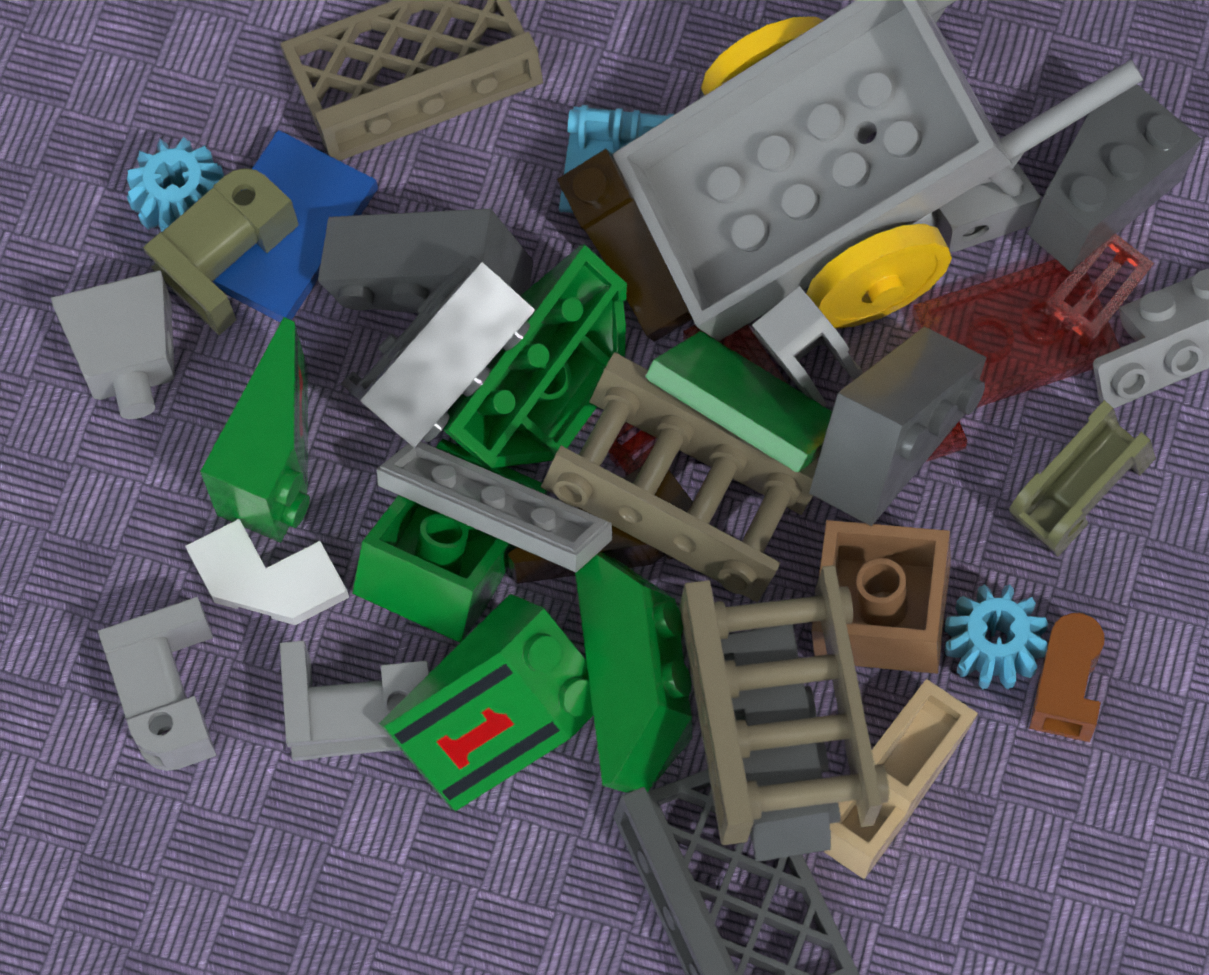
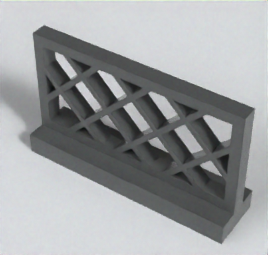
(680, 898)

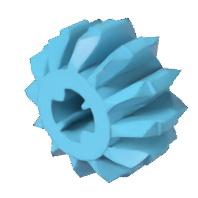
(170, 182)
(998, 659)

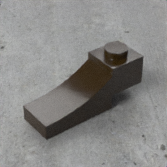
(625, 242)

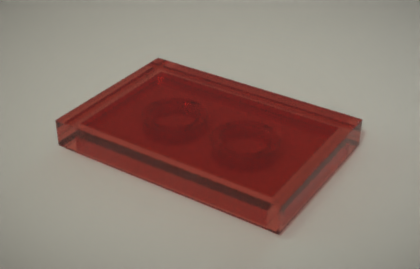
(1006, 326)

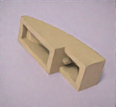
(913, 757)

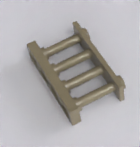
(635, 509)
(730, 741)

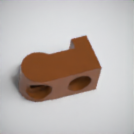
(1069, 659)

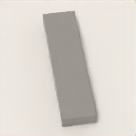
(495, 505)

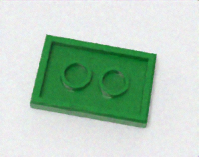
(743, 399)

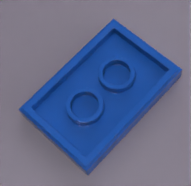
(319, 189)

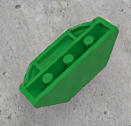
(545, 382)
(633, 673)

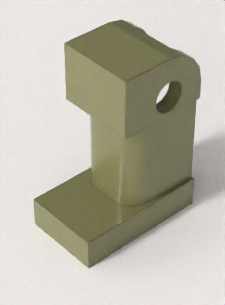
(216, 235)
(1078, 478)

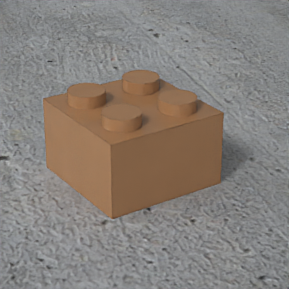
(896, 592)

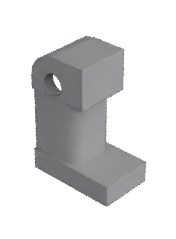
(793, 331)
(151, 685)
(340, 716)

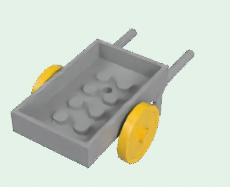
(775, 175)

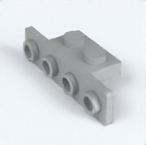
(1169, 343)

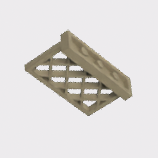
(427, 92)

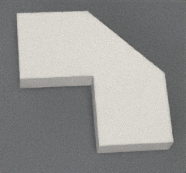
(285, 591)

